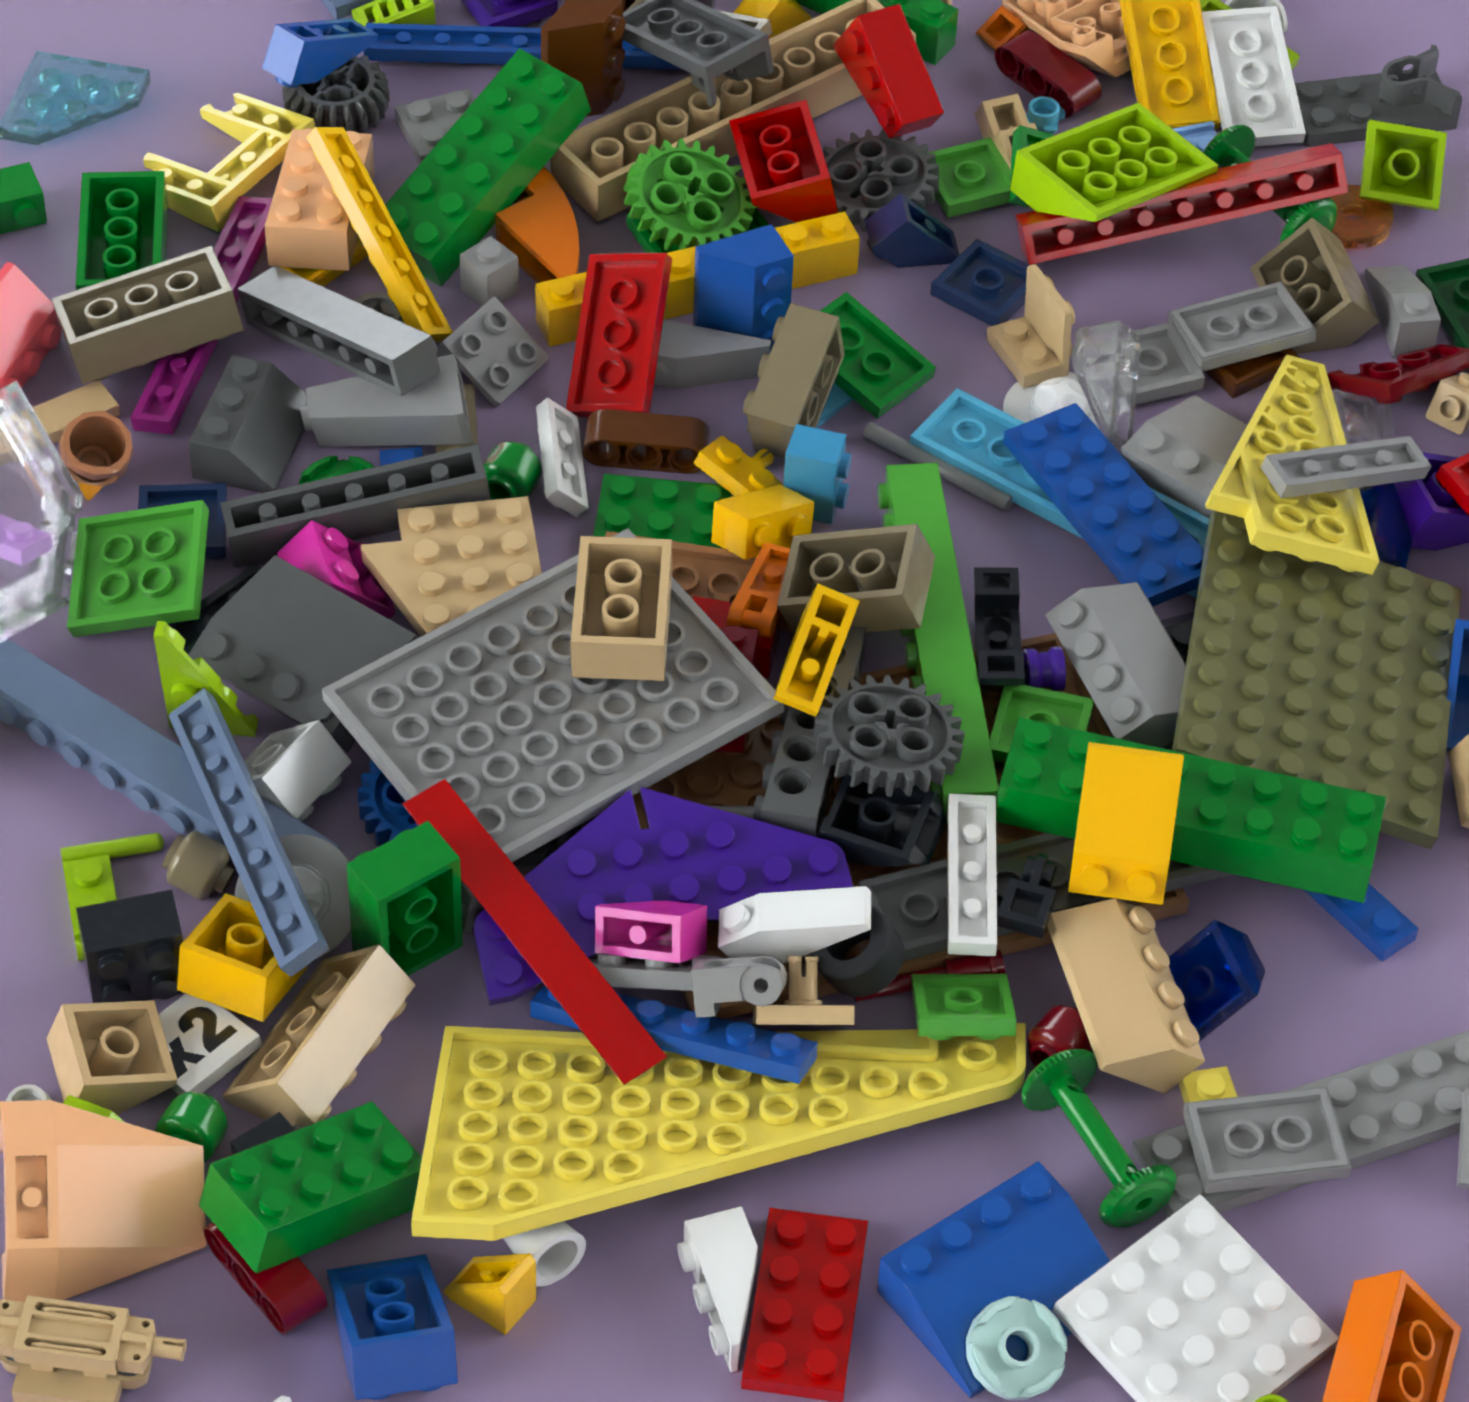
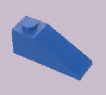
(314, 49)

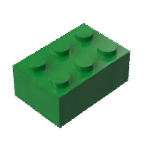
(407, 898)

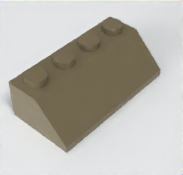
(147, 314)

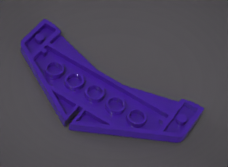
(681, 856)

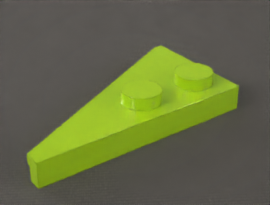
(184, 678)

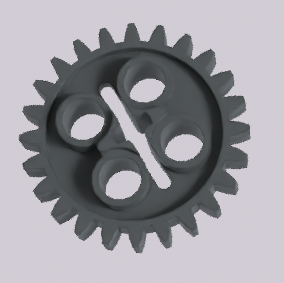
(877, 169)
(888, 735)

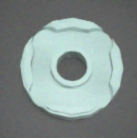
(993, 1364)

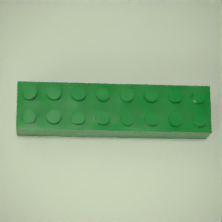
(1225, 814)

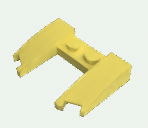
(212, 195)

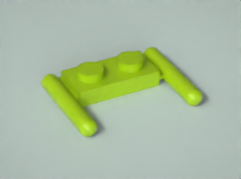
(90, 872)

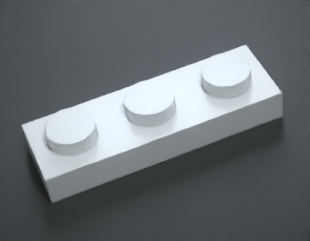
(561, 458)

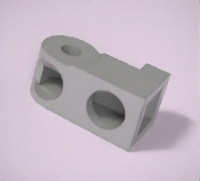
(734, 980)

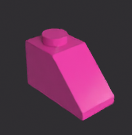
(651, 930)

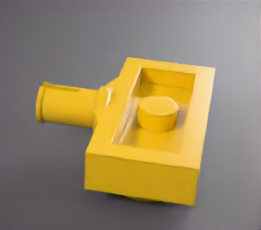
(735, 469)

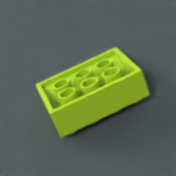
(1106, 166)

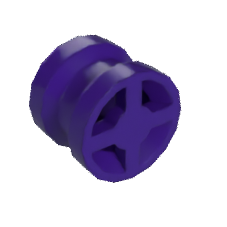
(1045, 668)

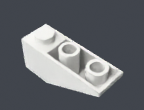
(724, 1265)

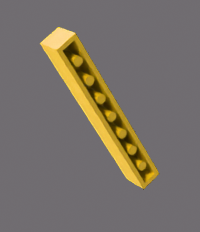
(821, 250)

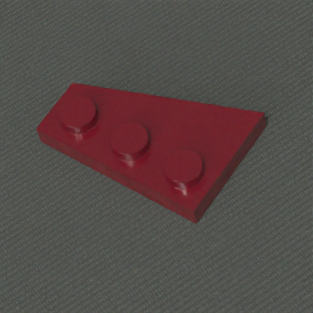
(1410, 373)

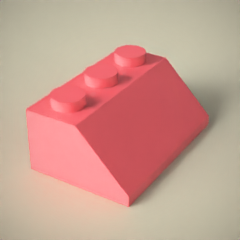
(26, 326)

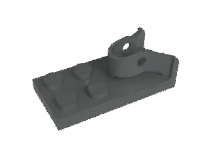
(699, 41)
(1341, 107)

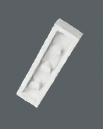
(972, 875)

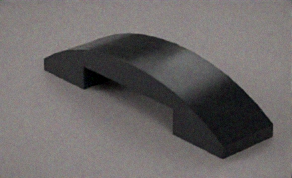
(998, 626)

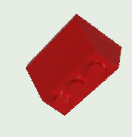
(784, 162)

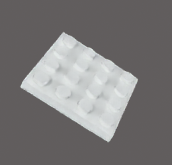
(1195, 1315)

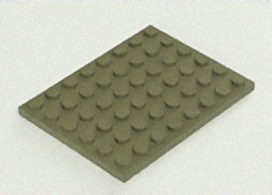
(1321, 674)

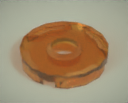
(1374, 221)

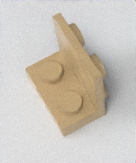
(1040, 342)

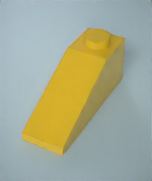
(815, 649)

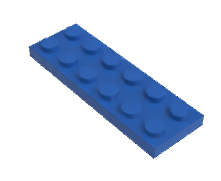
(1108, 503)

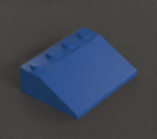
(1009, 1242)

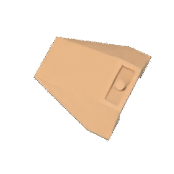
(1080, 28)
(92, 1199)

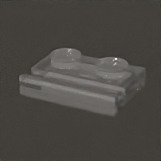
(1362, 418)

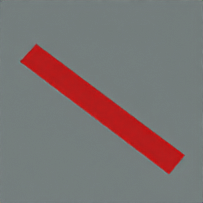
(538, 935)

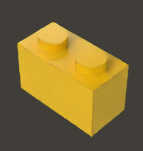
(759, 517)

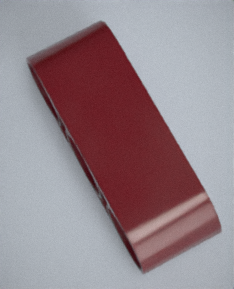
(1047, 72)
(283, 1293)

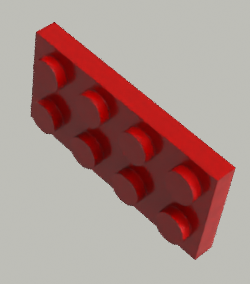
(619, 333)
(805, 1305)

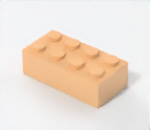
(305, 217)

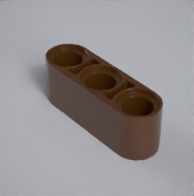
(644, 441)

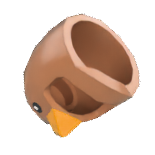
(96, 450)

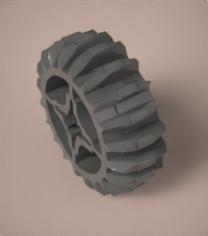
(347, 97)

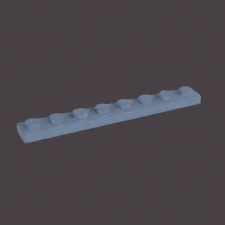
(248, 833)

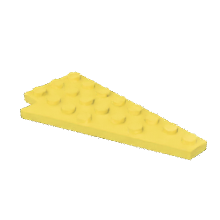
(1320, 527)

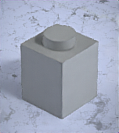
(489, 271)

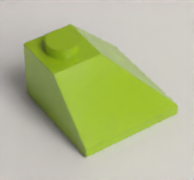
(1403, 165)

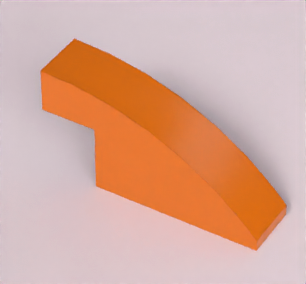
(541, 230)

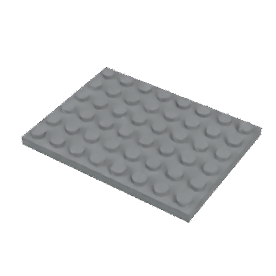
(524, 739)

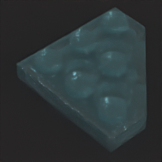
(68, 95)

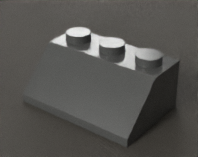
(248, 427)

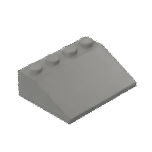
(1184, 451)

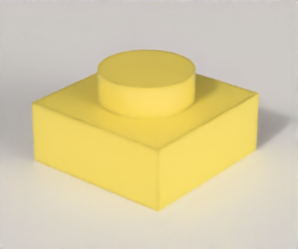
(1207, 1085)

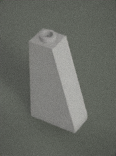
(369, 415)

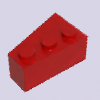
(890, 71)

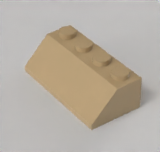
(1126, 993)
(322, 1037)

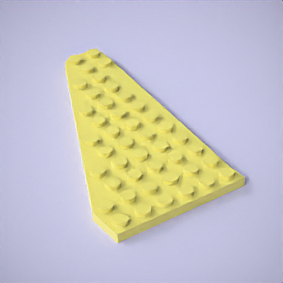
(547, 1132)

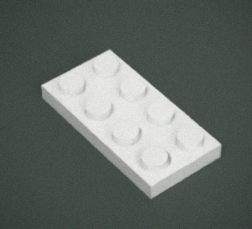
(1254, 74)

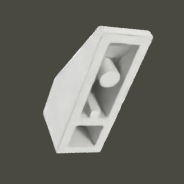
(793, 922)

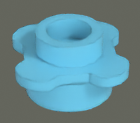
(1045, 114)

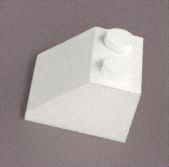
(297, 767)

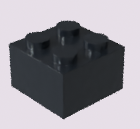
(131, 947)

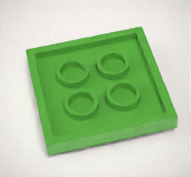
(138, 568)

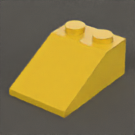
(1125, 823)

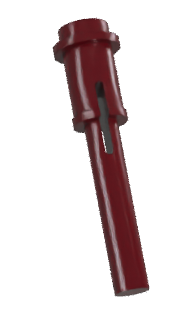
(964, 965)

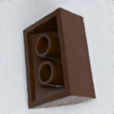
(587, 44)

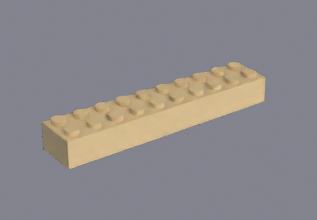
(805, 66)

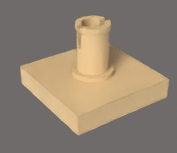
(803, 1001)

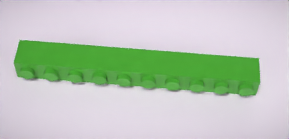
(942, 646)

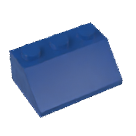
(743, 283)

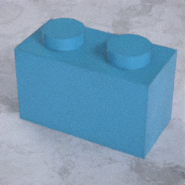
(817, 468)

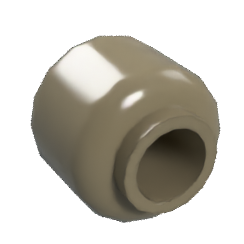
(198, 865)

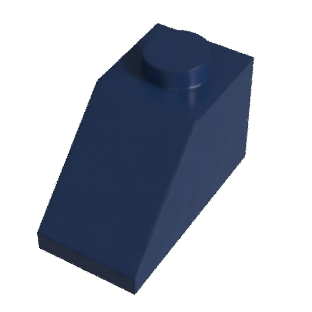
(910, 235)

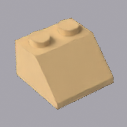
(111, 1053)

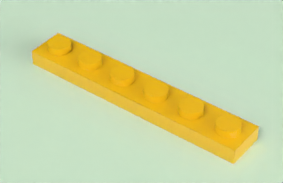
(378, 231)

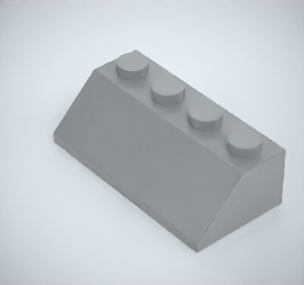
(1123, 660)

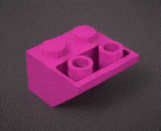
(338, 563)

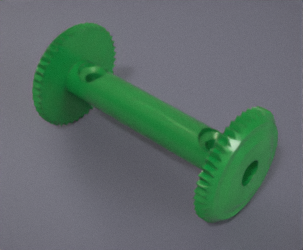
(1235, 147)
(1061, 1083)

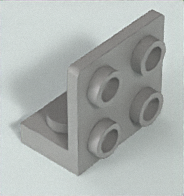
(494, 351)

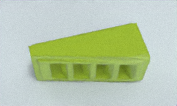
(396, 12)

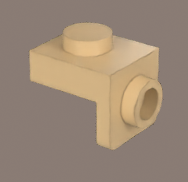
(1451, 404)

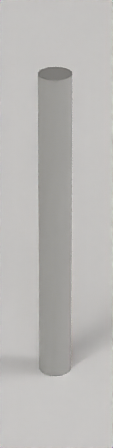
(947, 471)

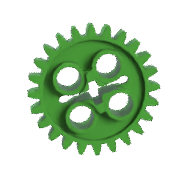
(687, 195)

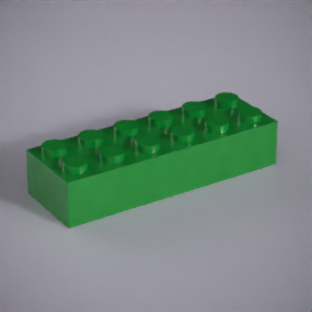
(485, 162)

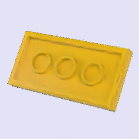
(1170, 60)

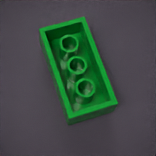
(120, 224)
(312, 1186)

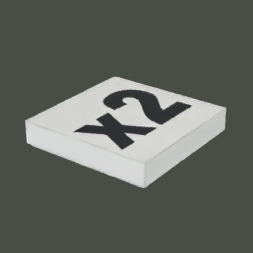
(204, 1042)

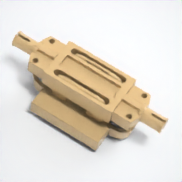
(78, 1350)

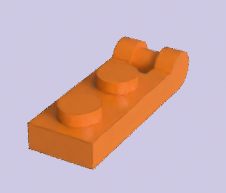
(761, 592)

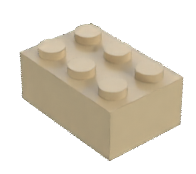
(621, 608)

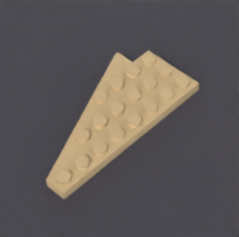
(455, 558)

